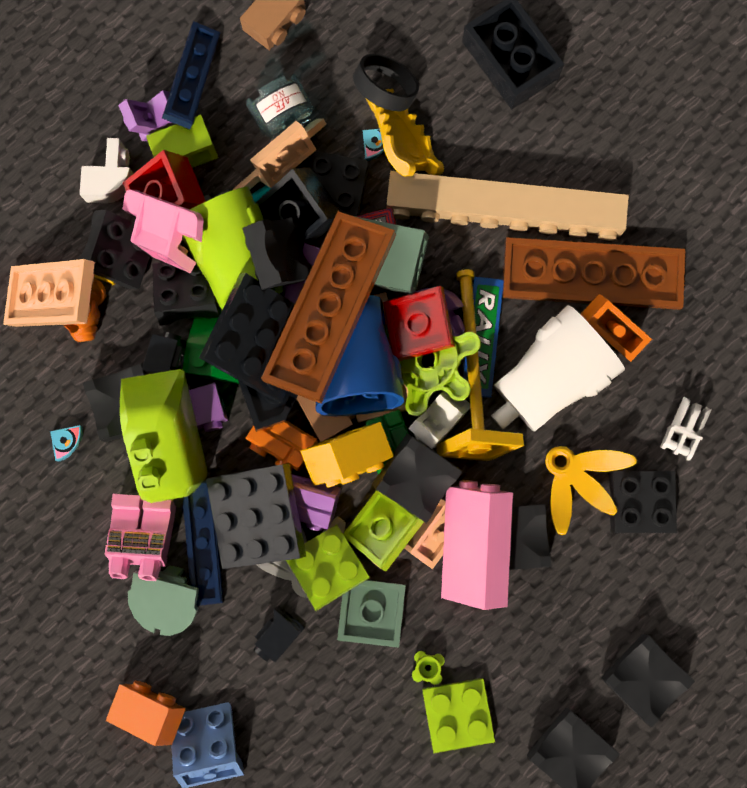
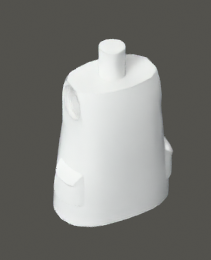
(557, 370)

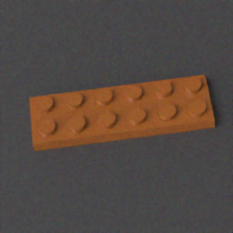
(583, 270)
(329, 307)

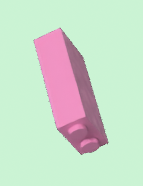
(477, 545)

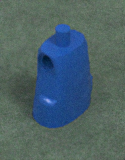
(368, 373)

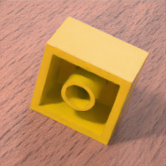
(347, 455)

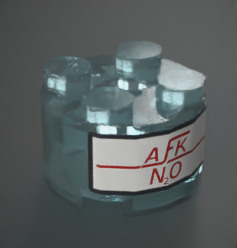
(280, 106)

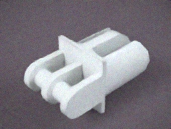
(686, 430)

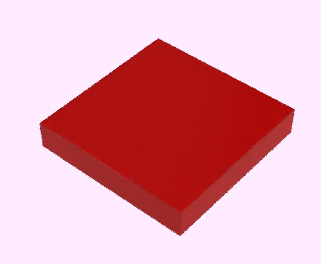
(418, 323)

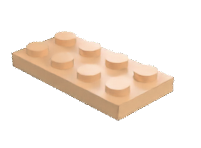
(49, 293)

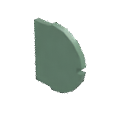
(163, 603)

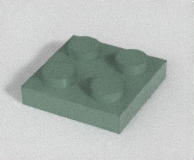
(372, 614)

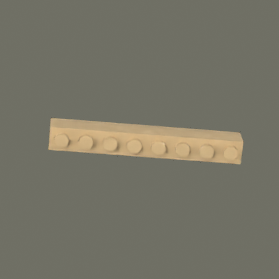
(508, 204)

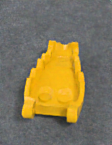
(405, 142)

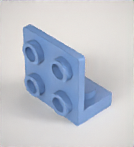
(206, 747)

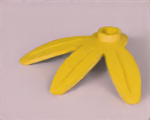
(574, 474)

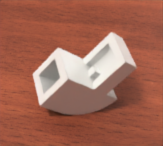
(106, 183)
(439, 419)

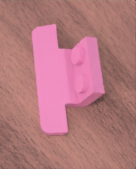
(161, 227)

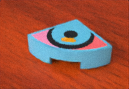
(372, 144)
(66, 441)

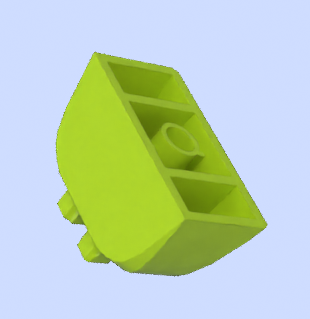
(161, 436)

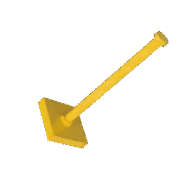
(476, 442)

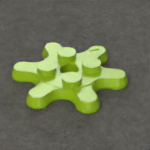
(442, 376)

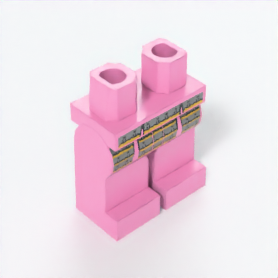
(139, 536)

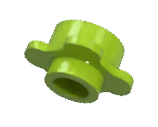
(433, 675)

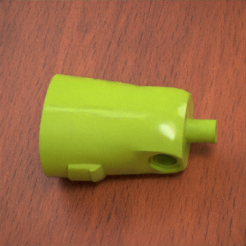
(223, 246)

